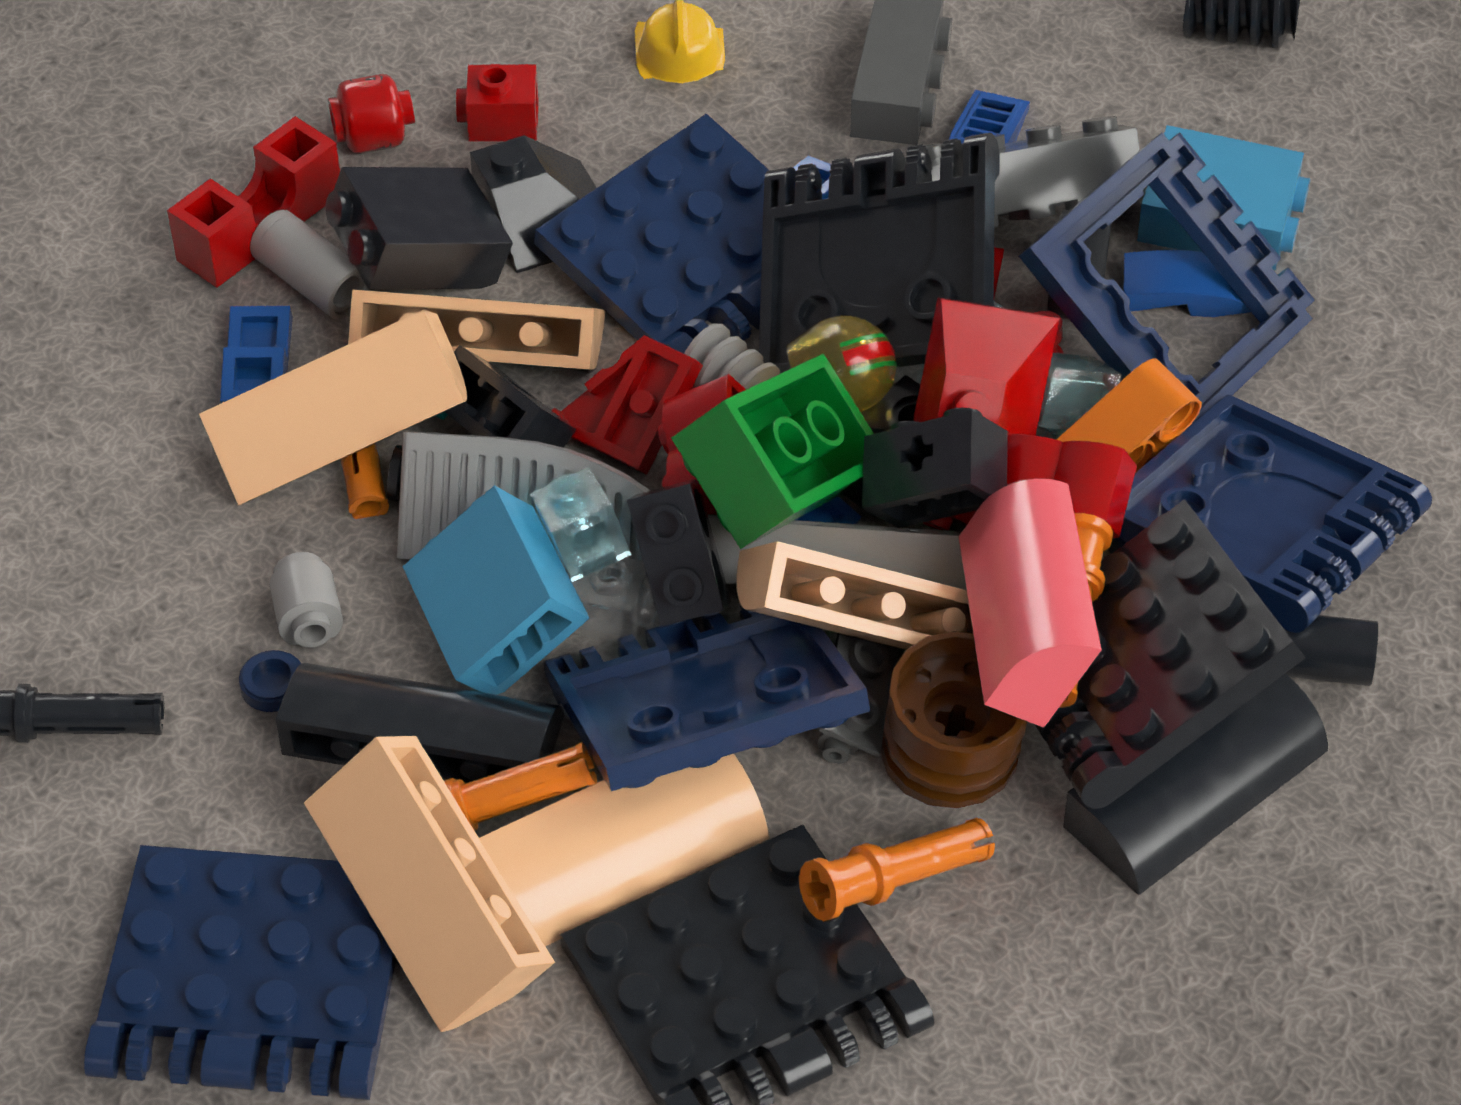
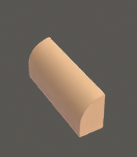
(492, 328)
(335, 405)
(848, 596)
(624, 843)
(428, 881)

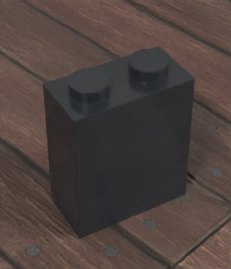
(417, 228)

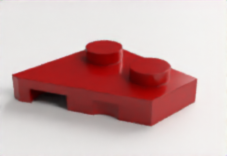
(626, 402)

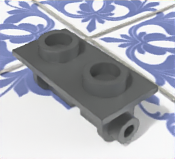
(874, 667)

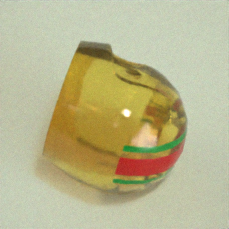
(855, 351)

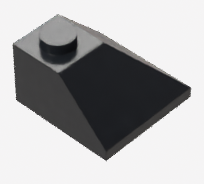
(526, 189)

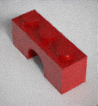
(291, 173)

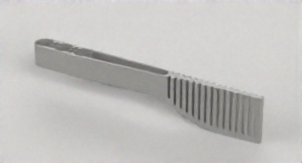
(451, 471)

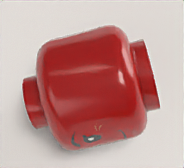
(370, 113)

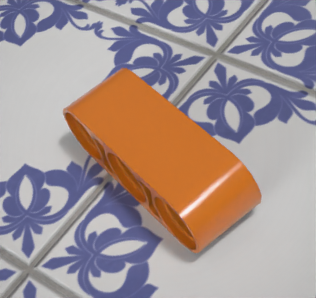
(1139, 413)

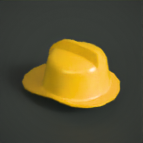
(679, 44)

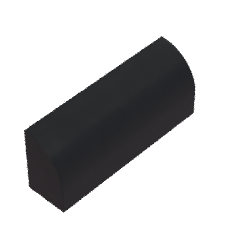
(466, 733)
(1202, 787)

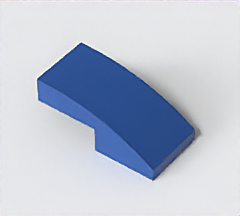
(1178, 278)
(256, 348)

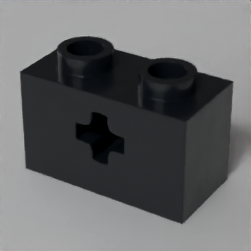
(502, 407)
(933, 467)

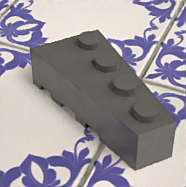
(1054, 166)

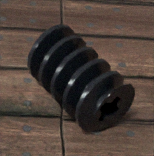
(1256, 16)

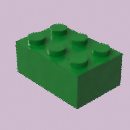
(777, 449)

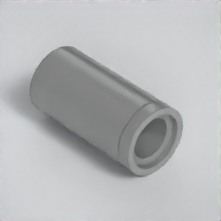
(306, 262)

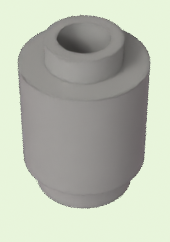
(305, 600)

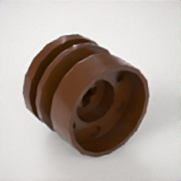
(939, 695)

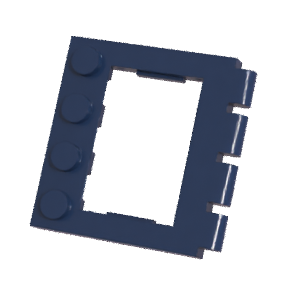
(1208, 215)

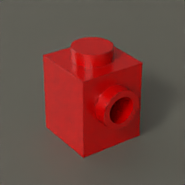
(499, 102)

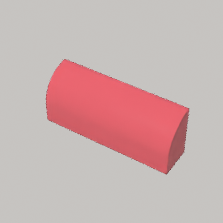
(1028, 598)

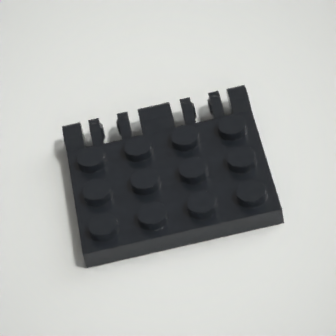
(878, 243)
(1176, 657)
(741, 973)

